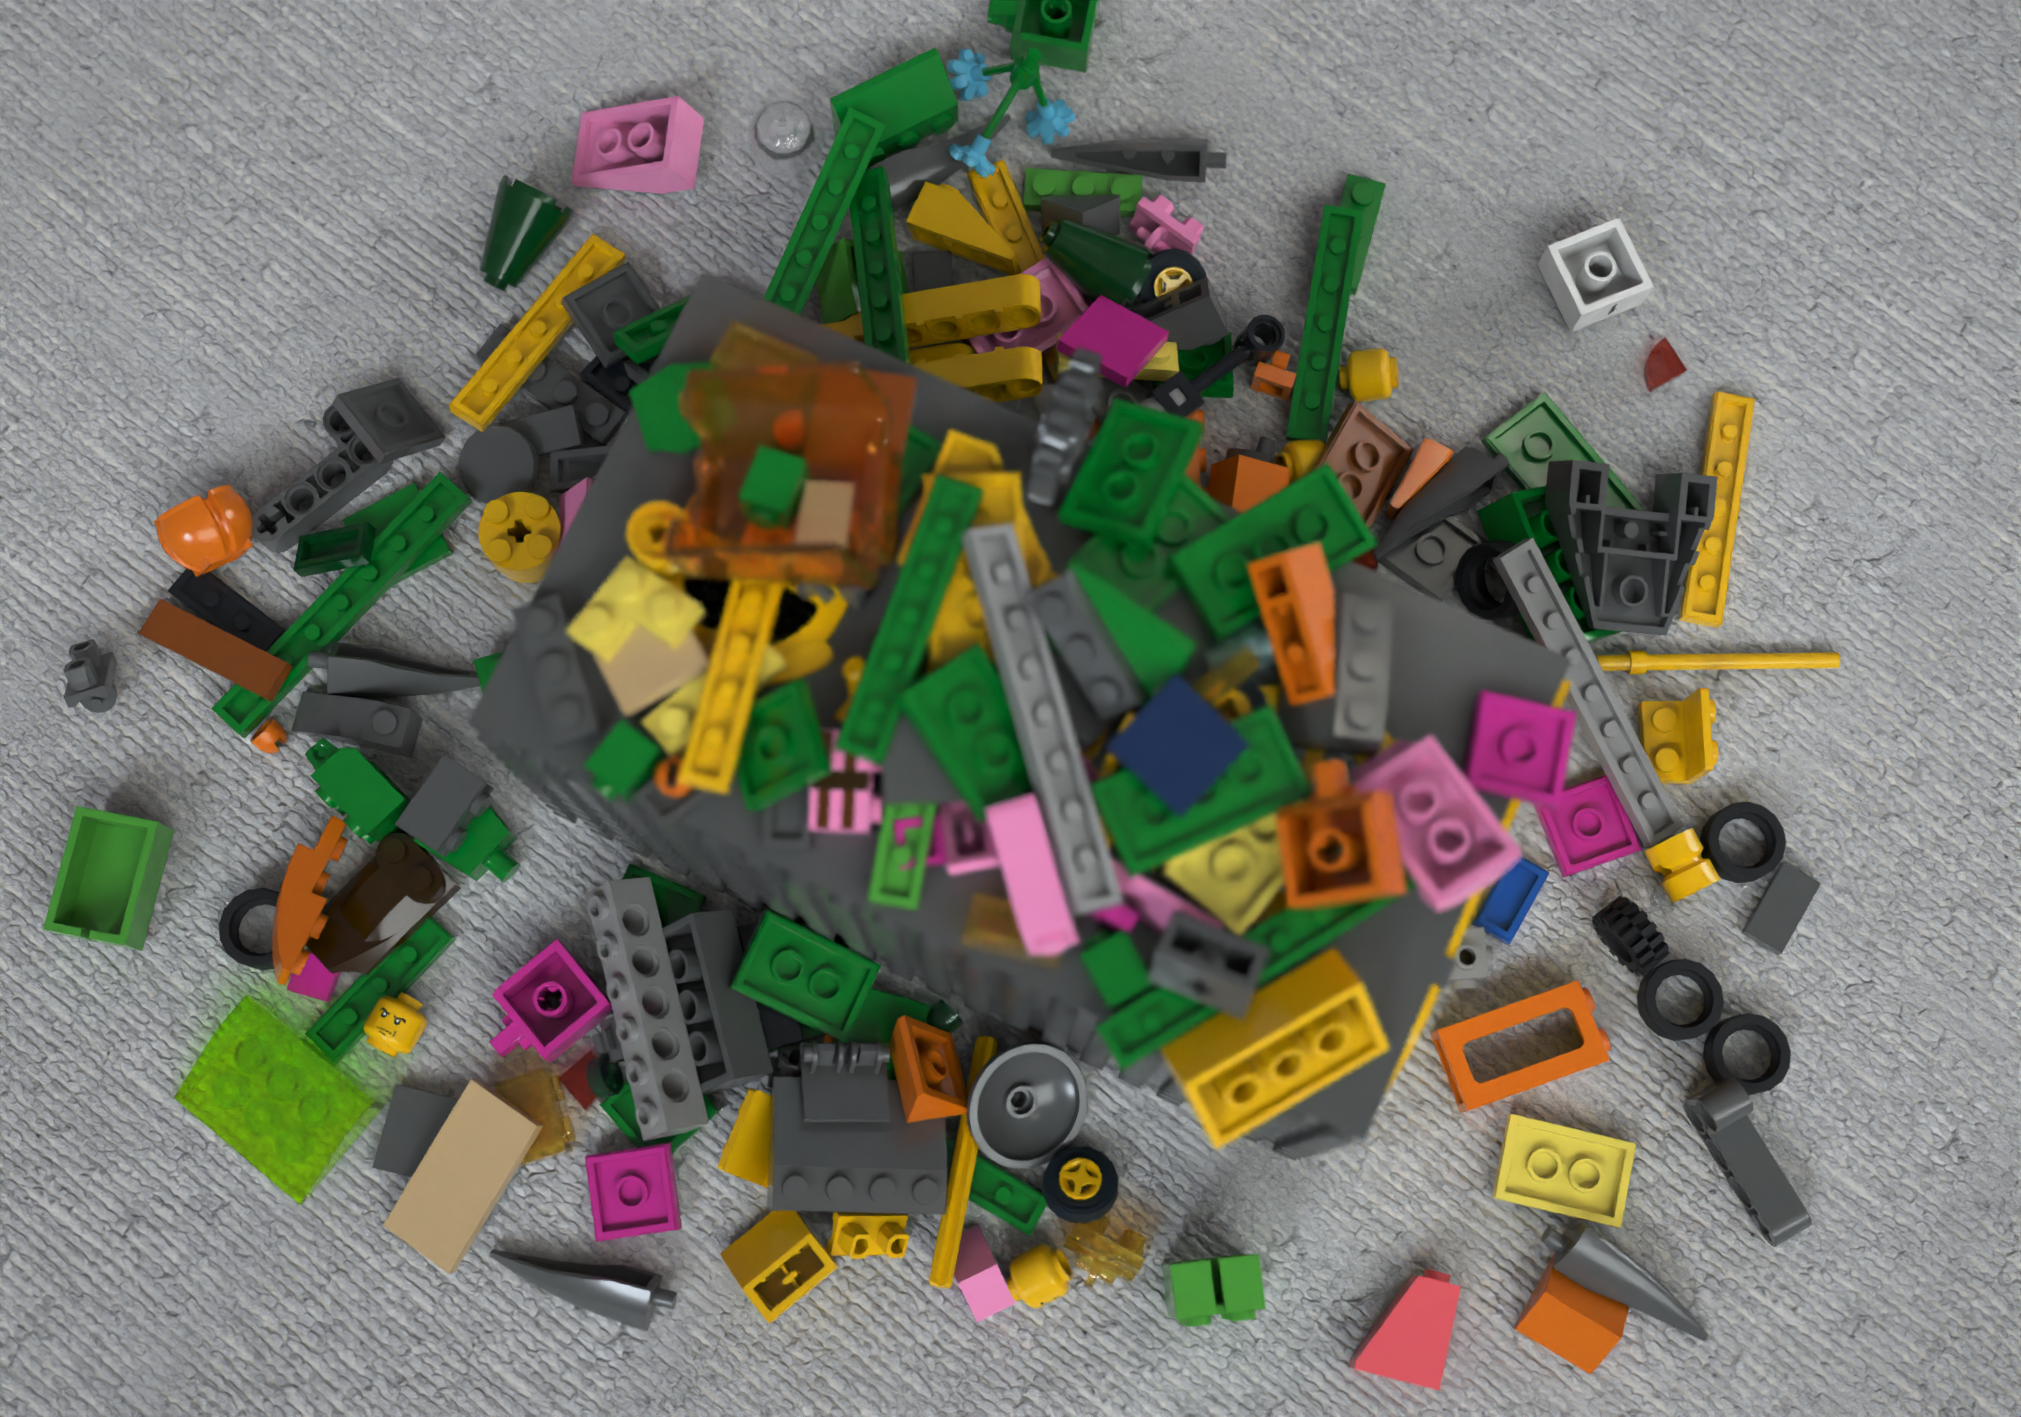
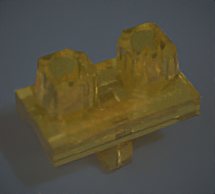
(1102, 1256)

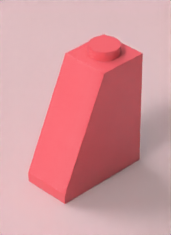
(1412, 1333)

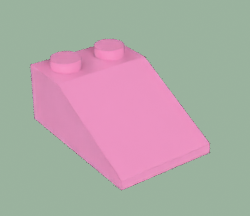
(639, 147)

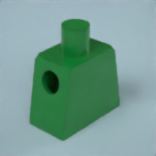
(483, 848)

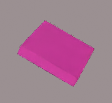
(1118, 335)
(1519, 749)
(1588, 827)
(633, 1192)

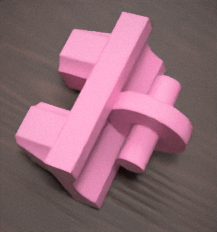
(1160, 230)

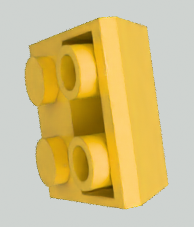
(778, 1262)

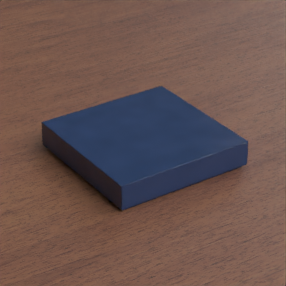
(1177, 746)

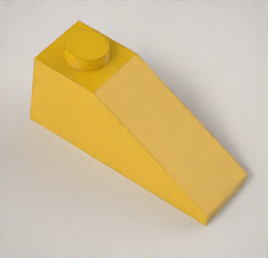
(951, 224)

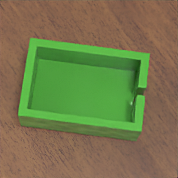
(109, 878)
(1213, 1287)

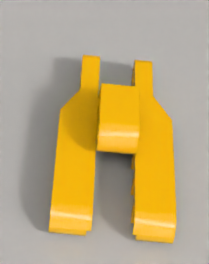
(965, 313)

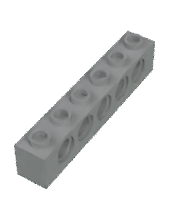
(646, 1008)

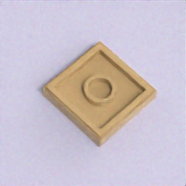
(650, 669)

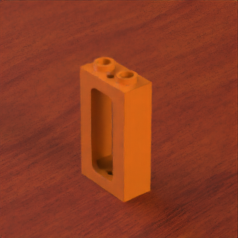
(1472, 1094)

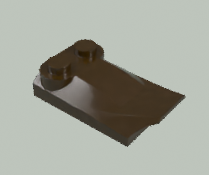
(382, 906)

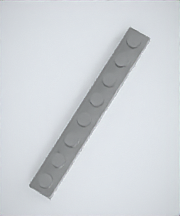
(1589, 693)
(1042, 721)

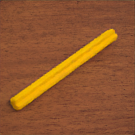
(959, 1181)

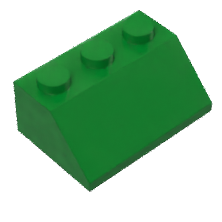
(908, 98)
(1146, 641)

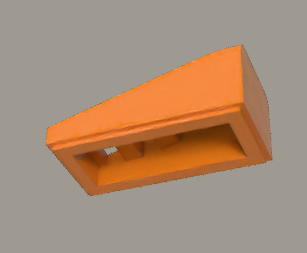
(1425, 464)

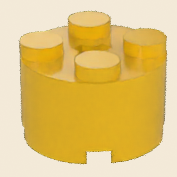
(506, 522)

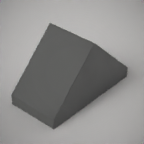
(1094, 211)

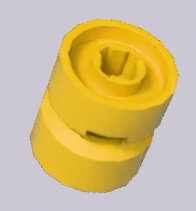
(646, 537)
(1682, 865)

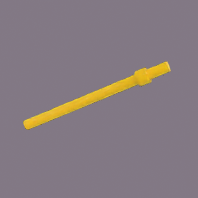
(1638, 661)

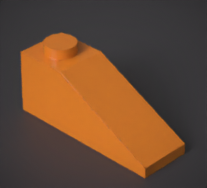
(1299, 619)

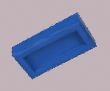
(1510, 900)

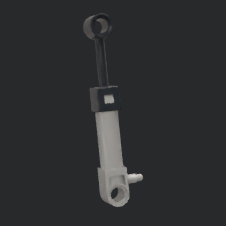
(1182, 396)

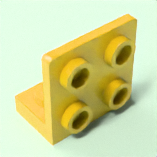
(1679, 737)
(749, 1142)

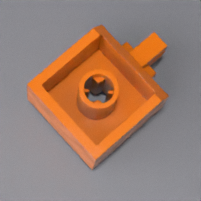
(1337, 820)

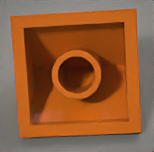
(1245, 481)
(927, 1071)
(1572, 1320)

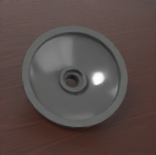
(1044, 1116)

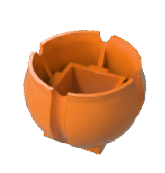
(206, 531)

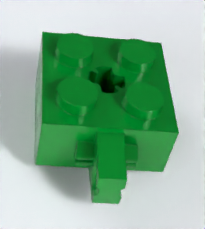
(1055, 27)
(357, 788)

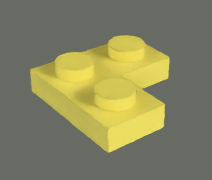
(630, 600)

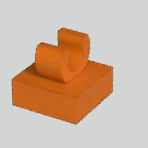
(1274, 378)

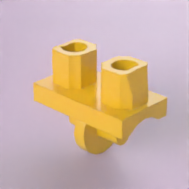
(868, 1234)

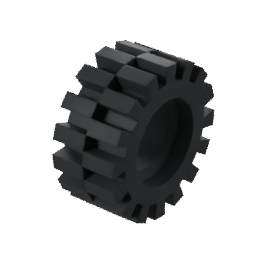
(1630, 936)

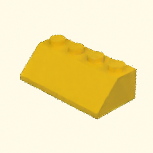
(1285, 1048)

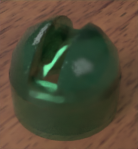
(944, 1017)

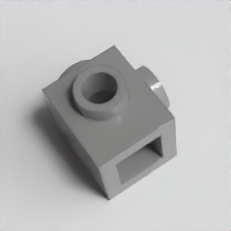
(1472, 960)

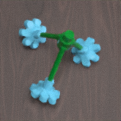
(971, 77)

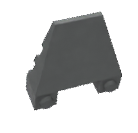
(1628, 560)

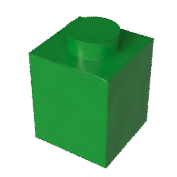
(773, 489)
(623, 763)
(1114, 968)

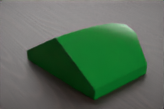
(659, 410)

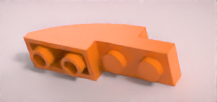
(300, 901)

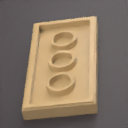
(462, 1175)

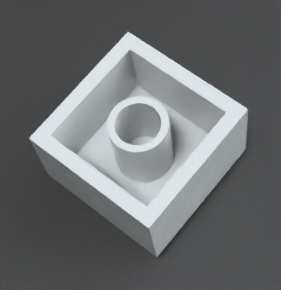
(1595, 275)

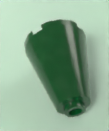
(520, 232)
(1097, 260)

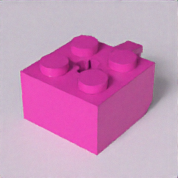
(525, 1002)

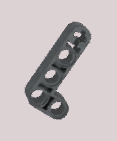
(316, 485)
(1745, 1161)

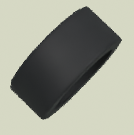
(1472, 585)
(1769, 826)
(230, 923)
(1707, 983)
(1771, 1033)

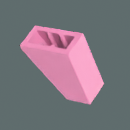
(1031, 876)

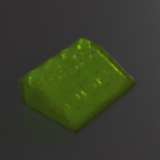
(277, 1098)

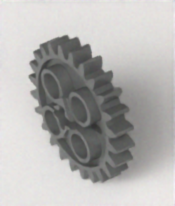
(1064, 426)

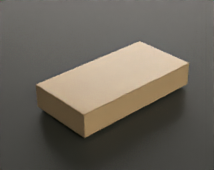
(826, 513)

